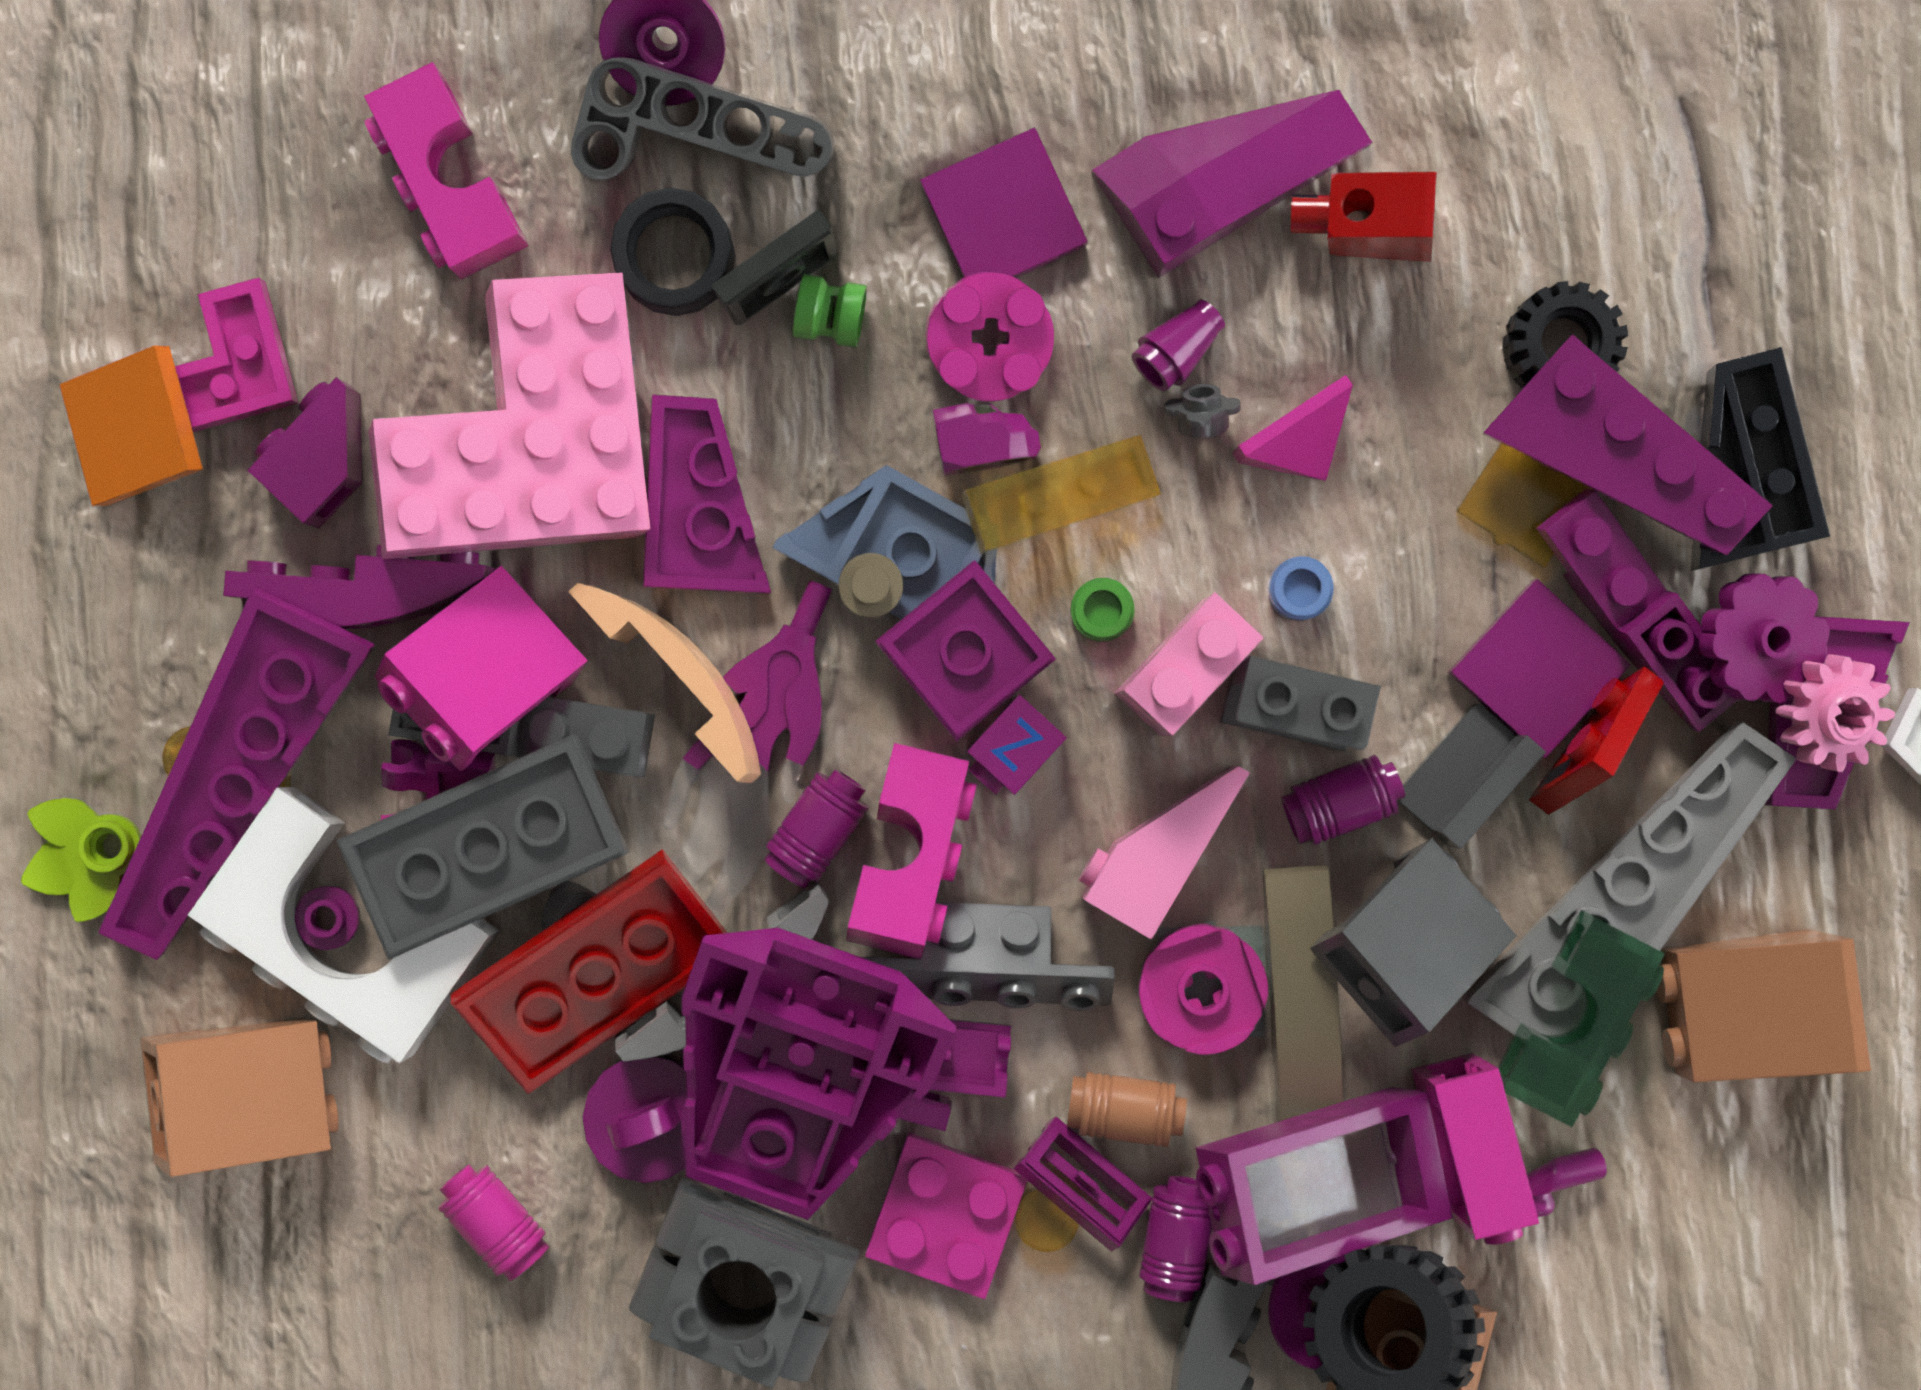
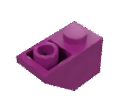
(317, 457)

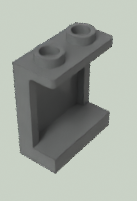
(1300, 704)
(1415, 944)

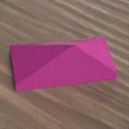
(1303, 438)

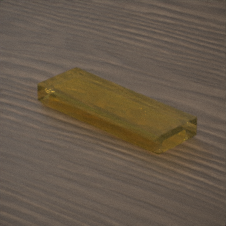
(1060, 494)

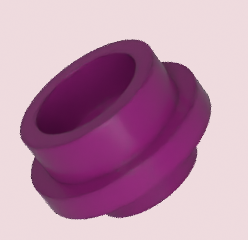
(346, 913)

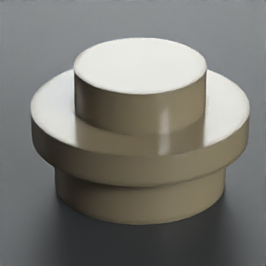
(870, 585)

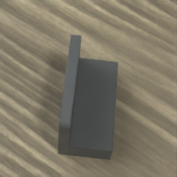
(1468, 776)

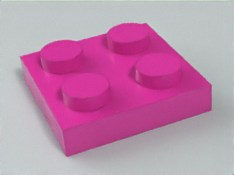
(946, 1215)

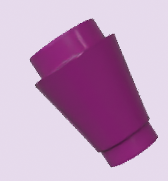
(1176, 346)

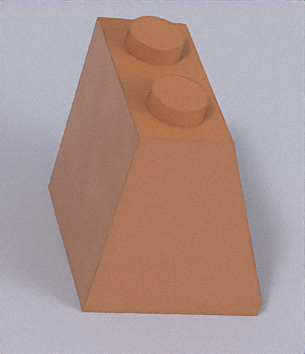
(1764, 1007)
(237, 1095)

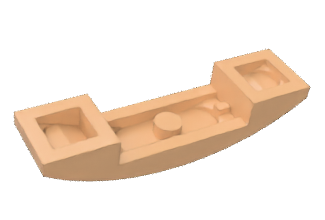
(727, 732)

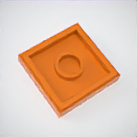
(131, 426)

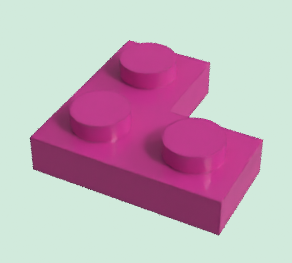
(248, 361)

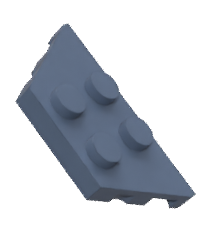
(894, 518)

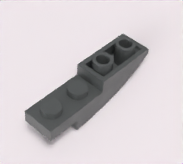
(611, 736)
(1211, 1327)

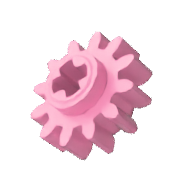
(1835, 712)

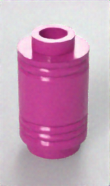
(492, 1221)

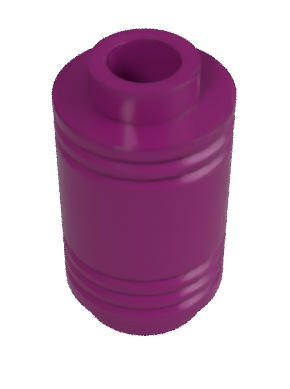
(1343, 800)
(816, 827)
(1176, 1241)

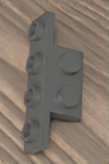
(1001, 958)

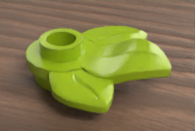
(75, 855)

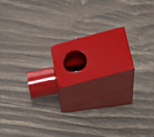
(1399, 218)

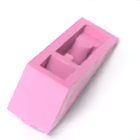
(1153, 861)

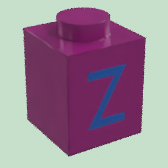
(1014, 747)

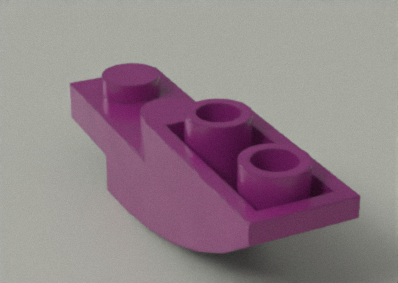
(381, 589)
(1634, 606)

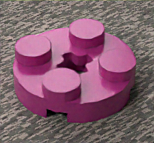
(965, 308)
(1236, 1004)

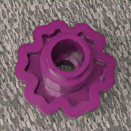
(1762, 636)

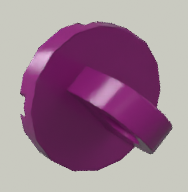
(638, 1119)

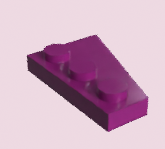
(695, 504)

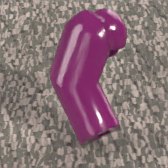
(1564, 1173)

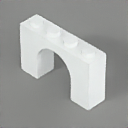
(254, 910)

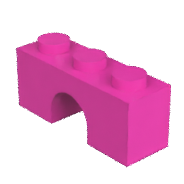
(418, 123)
(898, 906)

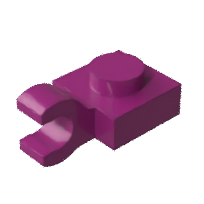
(426, 772)

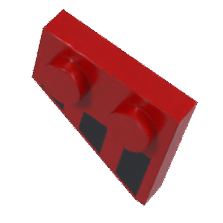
(1600, 742)

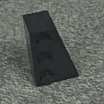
(1759, 436)

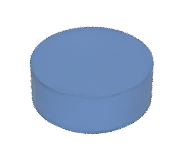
(1300, 588)

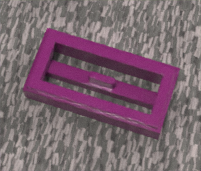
(1067, 1199)

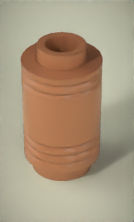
(1126, 1109)

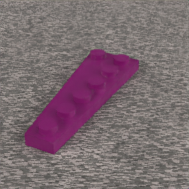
(249, 731)

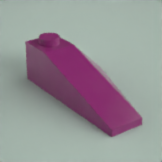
(1214, 176)

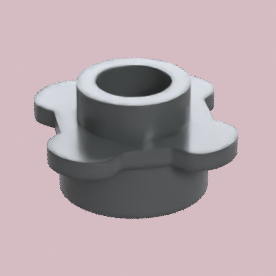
(1202, 411)

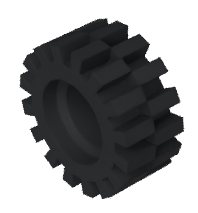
(1562, 302)

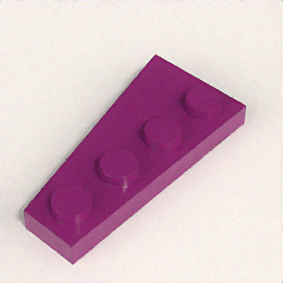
(1616, 441)

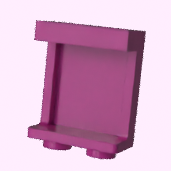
(478, 668)

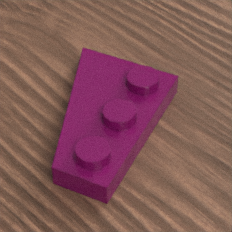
(1864, 642)

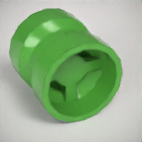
(815, 310)

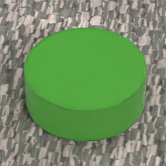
(1102, 609)

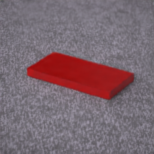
(589, 973)

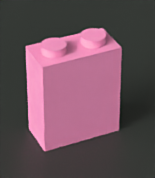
(1189, 665)

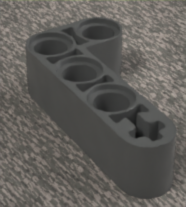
(707, 130)

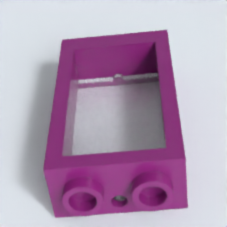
(1322, 1184)

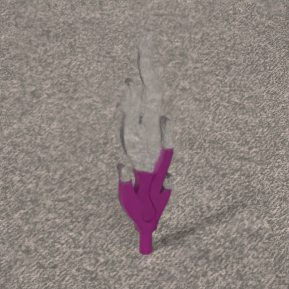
(734, 815)

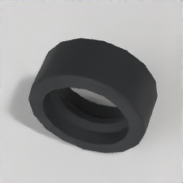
(644, 212)

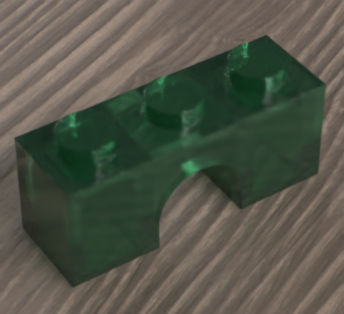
(1564, 1069)

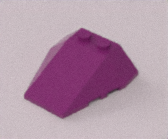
(798, 1064)

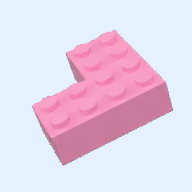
(554, 456)

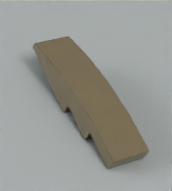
(1301, 991)

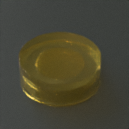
(1043, 1223)

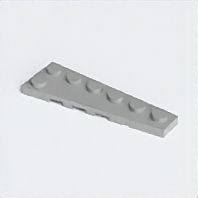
(1641, 881)

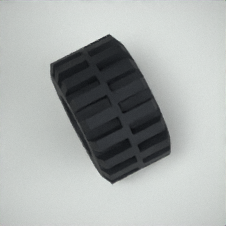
(1435, 1290)

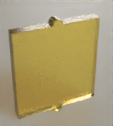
(1517, 497)

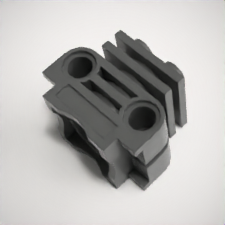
(760, 1342)

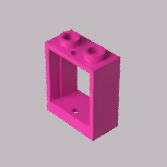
(1478, 1148)

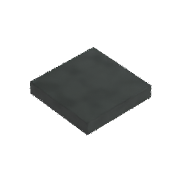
(776, 268)

